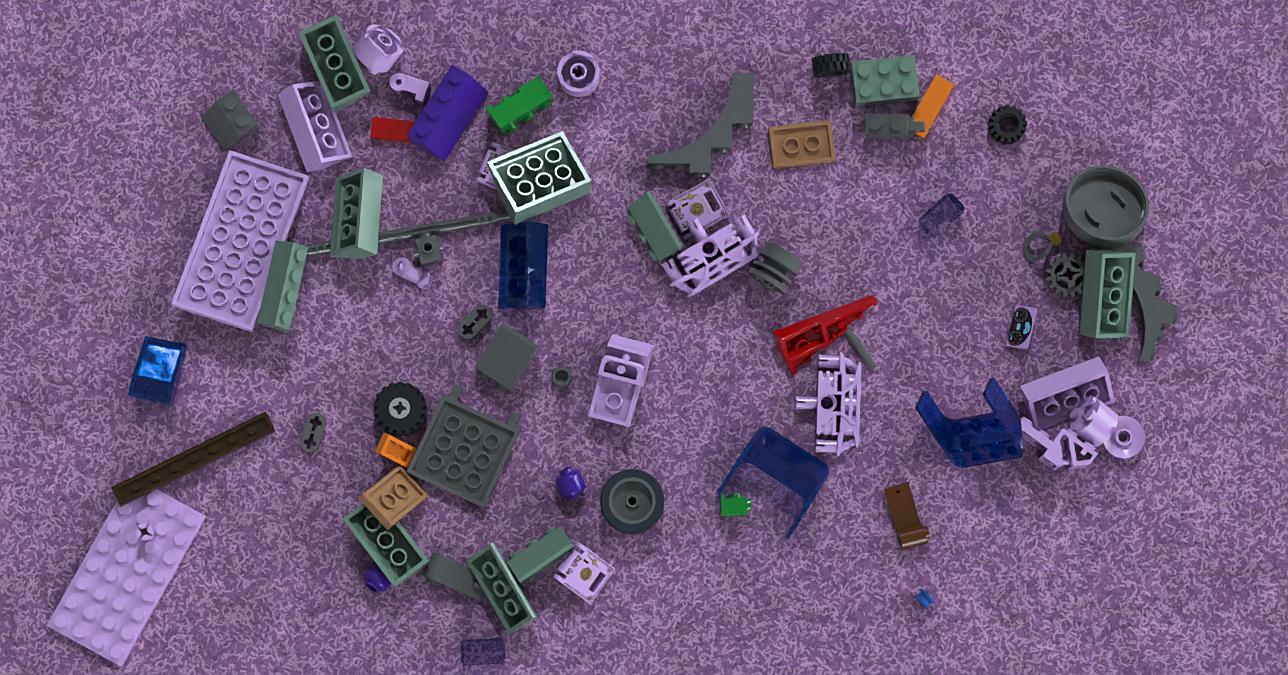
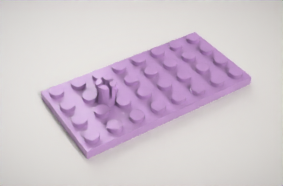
(237, 238)
(126, 574)

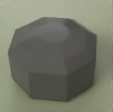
(561, 376)

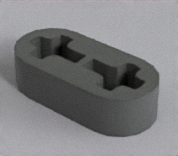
(478, 325)
(318, 434)

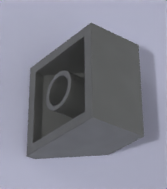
(229, 120)

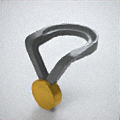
(1054, 239)

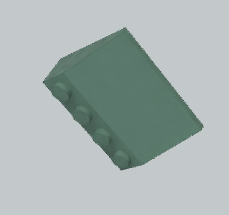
(539, 177)

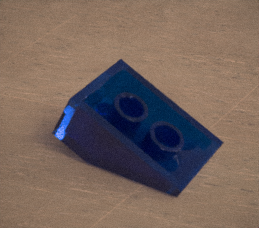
(157, 371)

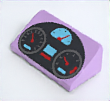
(1021, 327)

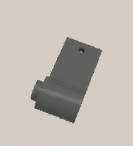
(453, 575)

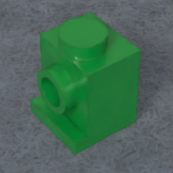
(734, 505)

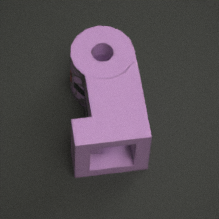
(410, 85)

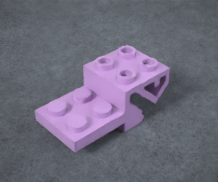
(620, 380)
(1063, 444)

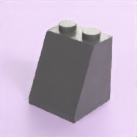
(506, 358)

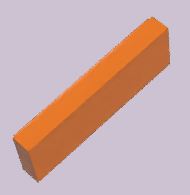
(932, 103)

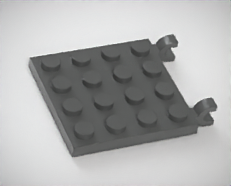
(464, 449)

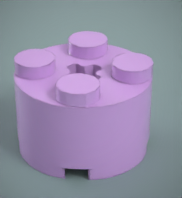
(378, 49)
(586, 82)
(1093, 421)

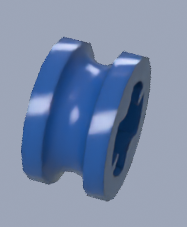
(924, 599)

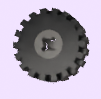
(411, 409)

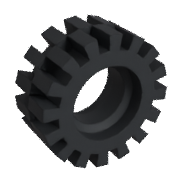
(831, 65)
(1010, 112)

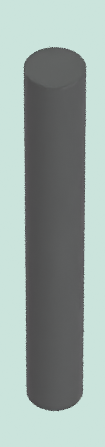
(859, 348)

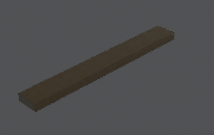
(193, 459)

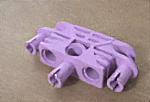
(718, 267)
(849, 404)

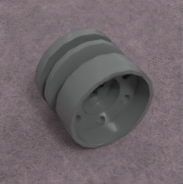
(774, 269)

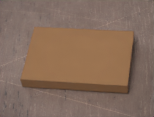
(801, 144)
(393, 497)

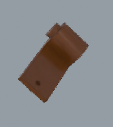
(905, 517)

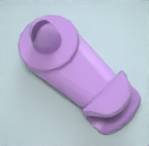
(409, 271)

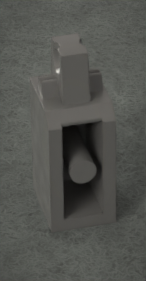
(892, 126)

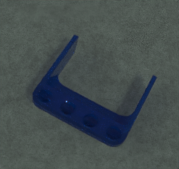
(980, 437)
(784, 463)

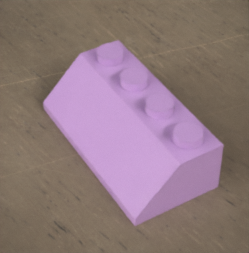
(314, 126)
(1058, 394)

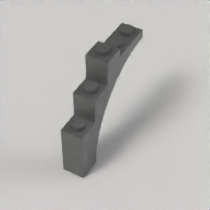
(718, 138)
(1152, 310)

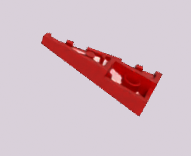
(805, 338)

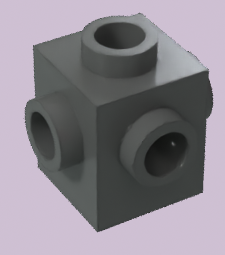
(428, 257)

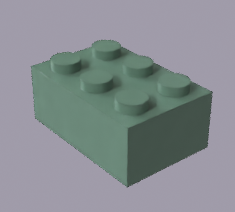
(884, 81)

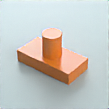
(395, 450)

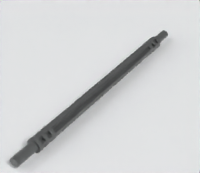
(413, 232)

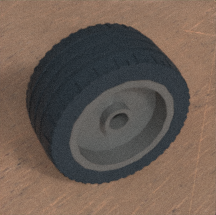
(627, 517)

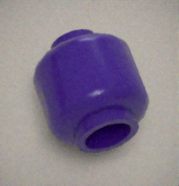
(570, 483)
(375, 579)

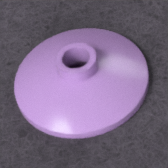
(1134, 438)

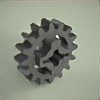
(1066, 266)

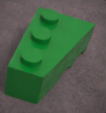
(520, 106)

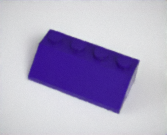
(447, 113)

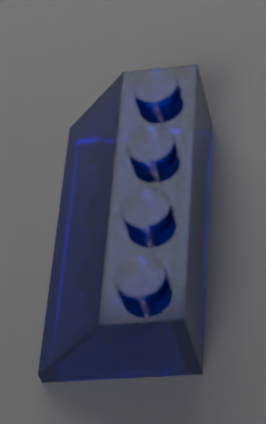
(523, 266)

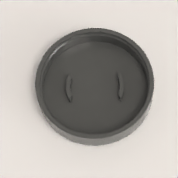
(1105, 206)

